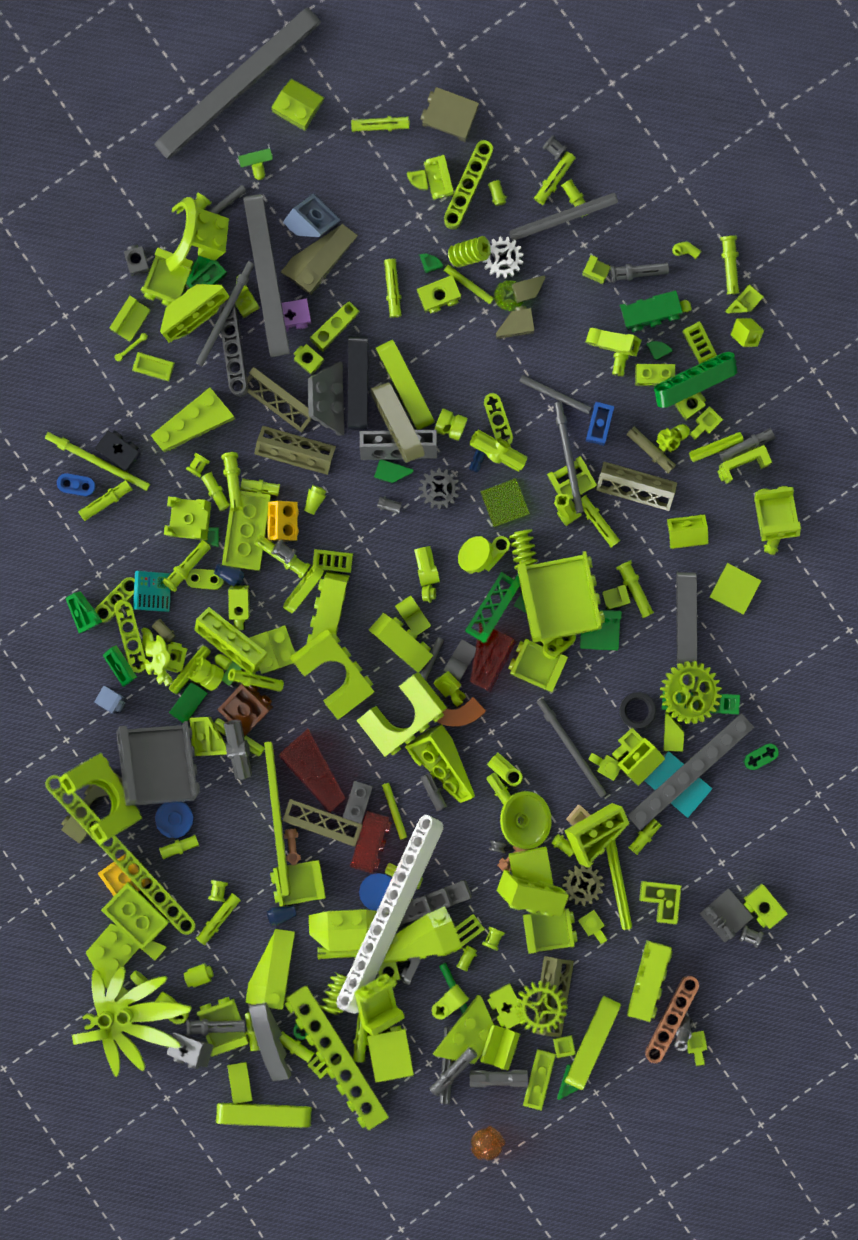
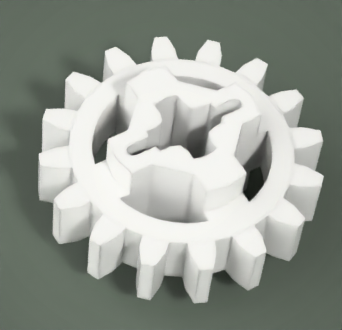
(509, 263)

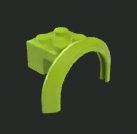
(202, 230)

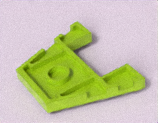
(115, 950)

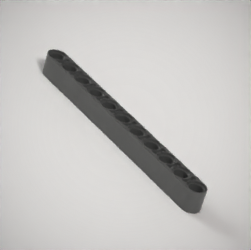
(237, 83)

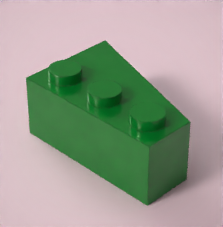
(651, 311)

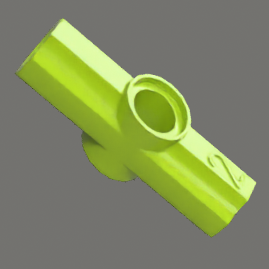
(498, 450)

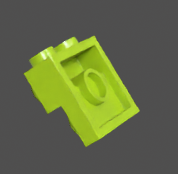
(278, 649)

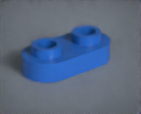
(76, 485)

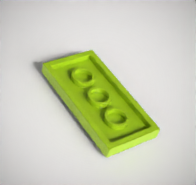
(243, 531)

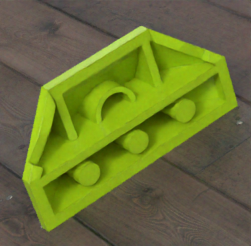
(192, 310)
(341, 929)

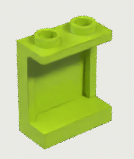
(163, 283)
(759, 453)
(777, 513)
(535, 667)
(304, 883)
(549, 932)
(378, 1005)
(224, 1011)
(390, 1054)

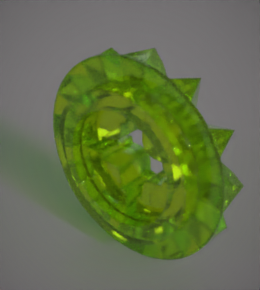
(500, 294)

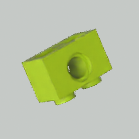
(447, 286)
(775, 911)

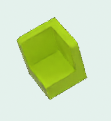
(596, 270)
(747, 332)
(616, 597)

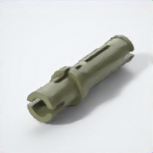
(646, 445)

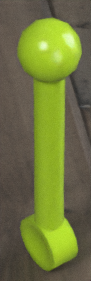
(118, 357)

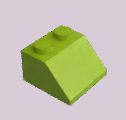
(297, 104)

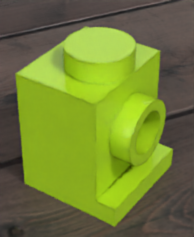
(179, 652)

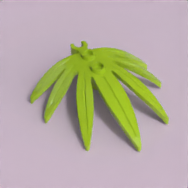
(119, 1017)

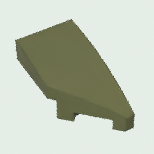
(527, 289)

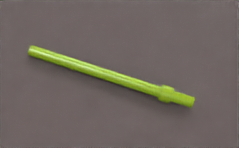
(64, 444)

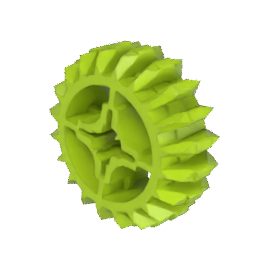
(536, 1023)

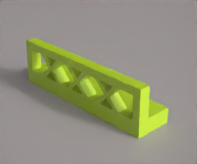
(229, 640)

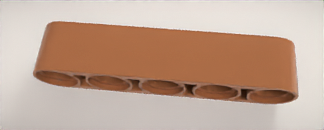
(671, 1029)

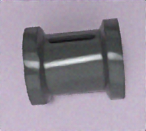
(552, 141)
(283, 551)
(751, 936)

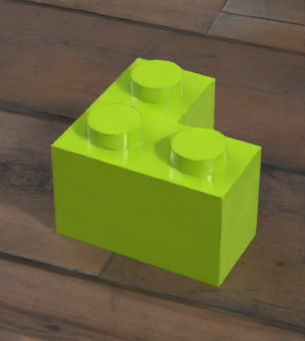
(667, 898)

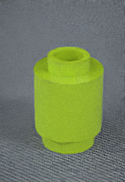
(198, 975)

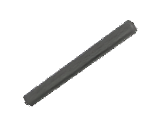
(563, 216)

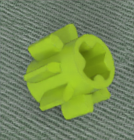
(668, 440)

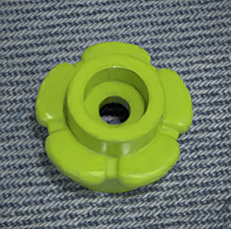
(428, 593)

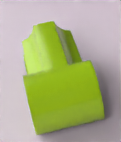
(566, 509)
(496, 553)
(427, 570)
(504, 769)

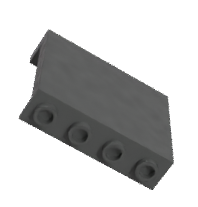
(157, 764)

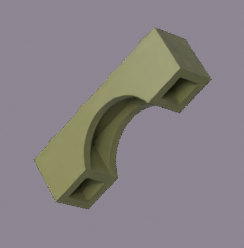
(71, 826)

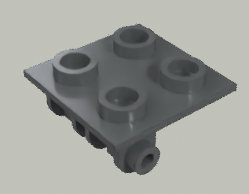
(726, 915)

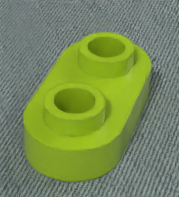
(204, 580)
(558, 645)

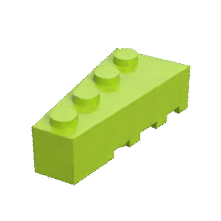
(197, 418)

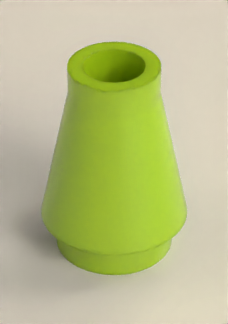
(314, 499)

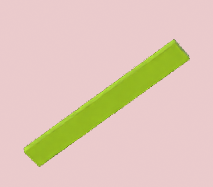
(276, 812)

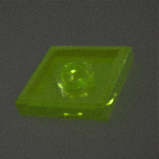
(504, 502)

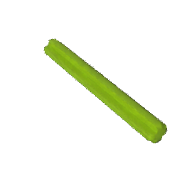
(618, 885)

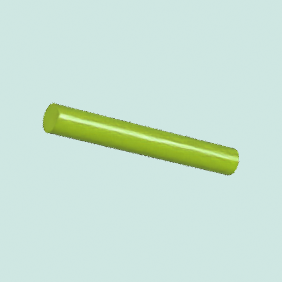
(470, 285)
(394, 811)

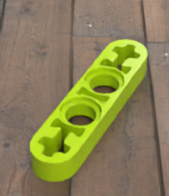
(128, 636)

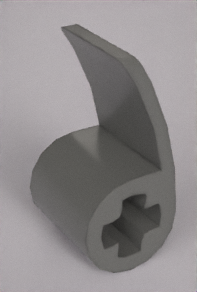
(460, 659)

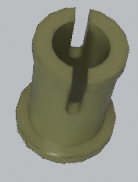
(163, 631)

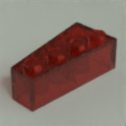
(312, 770)

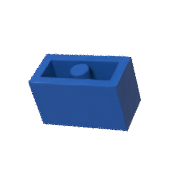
(599, 423)

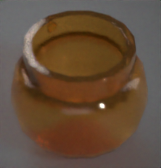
(487, 1144)

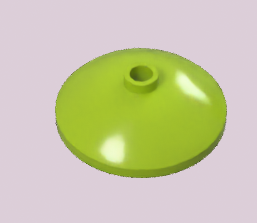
(534, 820)

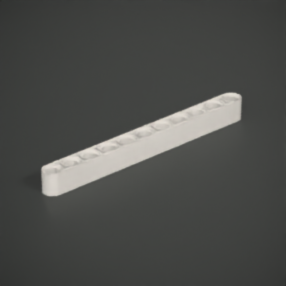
(391, 910)

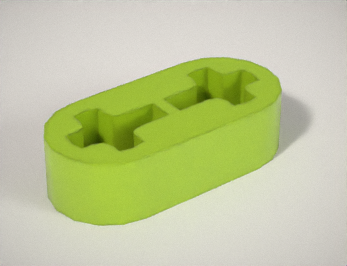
(89, 1036)

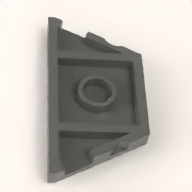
(326, 398)

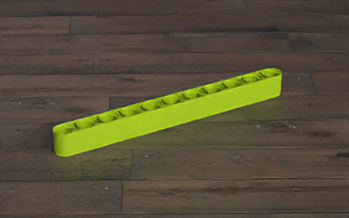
(126, 862)

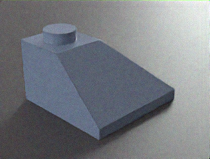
(310, 218)

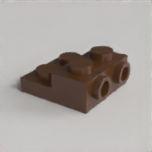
(246, 705)

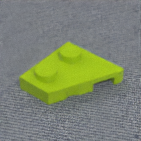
(206, 737)

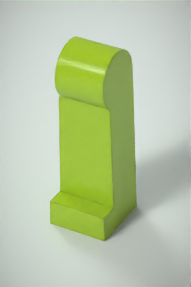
(334, 326)
(614, 341)

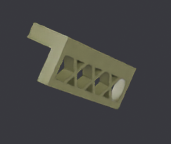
(281, 393)
(294, 453)
(637, 482)
(321, 830)
(552, 973)

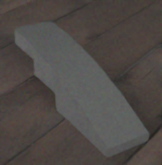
(435, 900)
(268, 1040)

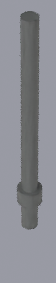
(242, 281)
(561, 421)
(550, 716)

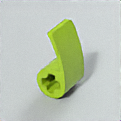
(413, 615)

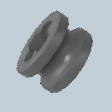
(497, 846)

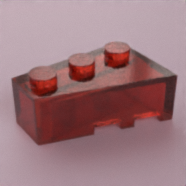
(490, 658)
(370, 842)

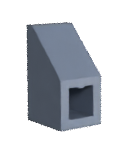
(110, 700)

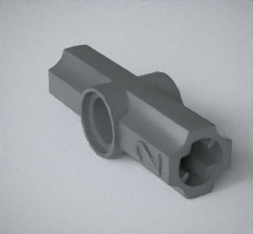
(238, 749)

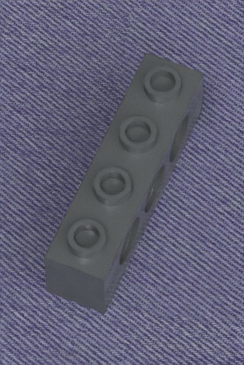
(381, 445)

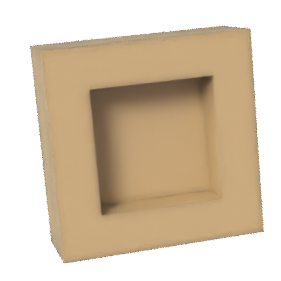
(577, 815)

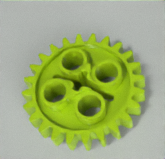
(705, 699)

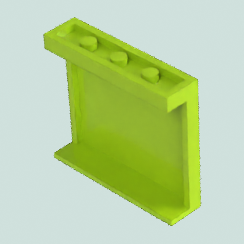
(560, 597)

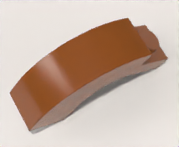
(462, 716)

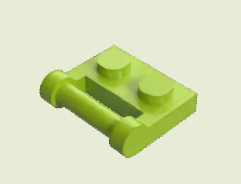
(584, 479)

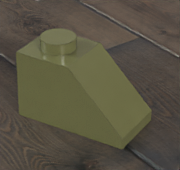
(517, 323)

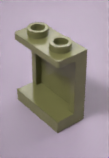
(450, 113)

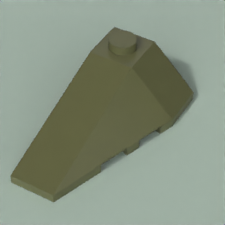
(315, 262)

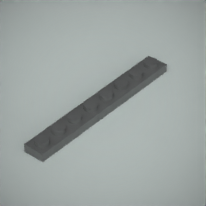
(690, 771)

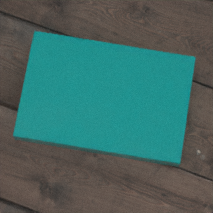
(690, 797)

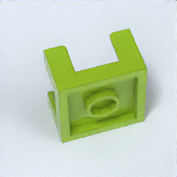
(188, 518)

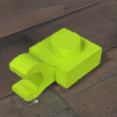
(707, 421)
(448, 685)
(628, 743)
(607, 766)
(592, 924)
(696, 1045)

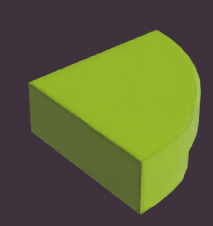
(418, 179)

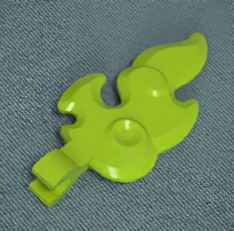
(160, 655)

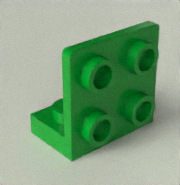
(607, 637)

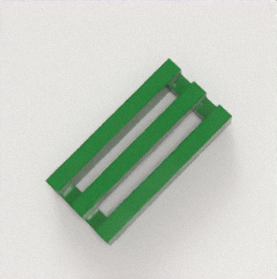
(119, 665)

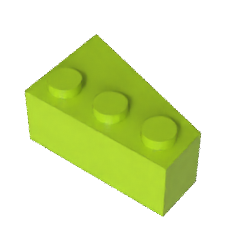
(401, 642)
(595, 832)

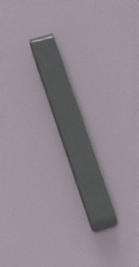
(266, 275)

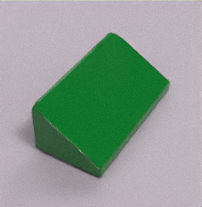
(188, 702)

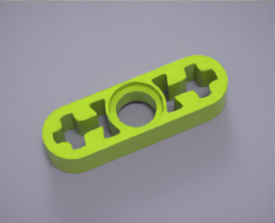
(502, 413)
(303, 588)

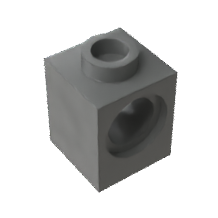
(142, 266)

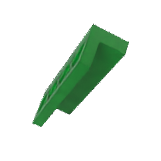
(496, 614)

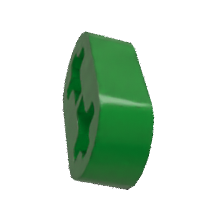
(763, 761)

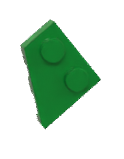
(205, 272)
(82, 612)

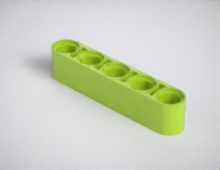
(469, 175)
(405, 385)
(592, 1042)
(263, 1115)

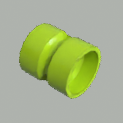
(450, 424)
(205, 673)

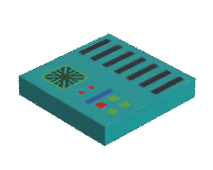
(151, 592)

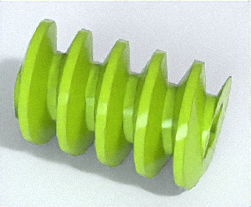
(469, 252)
(523, 547)
(331, 1002)

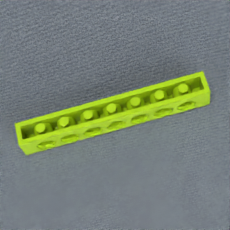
(376, 1114)

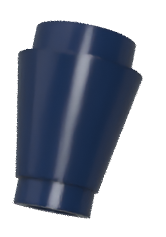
(229, 574)
(280, 914)

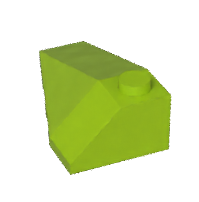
(439, 755)
(425, 937)
(271, 974)

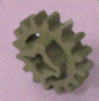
(591, 881)

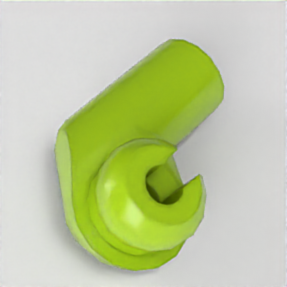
(685, 248)

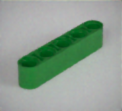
(695, 379)

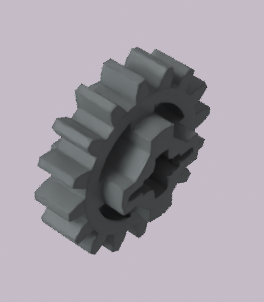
(445, 482)

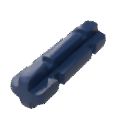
(477, 459)

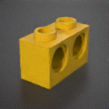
(278, 520)

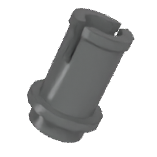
(389, 505)

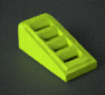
(698, 326)
(325, 553)

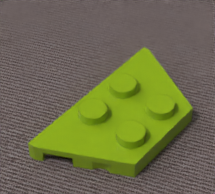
(469, 1031)

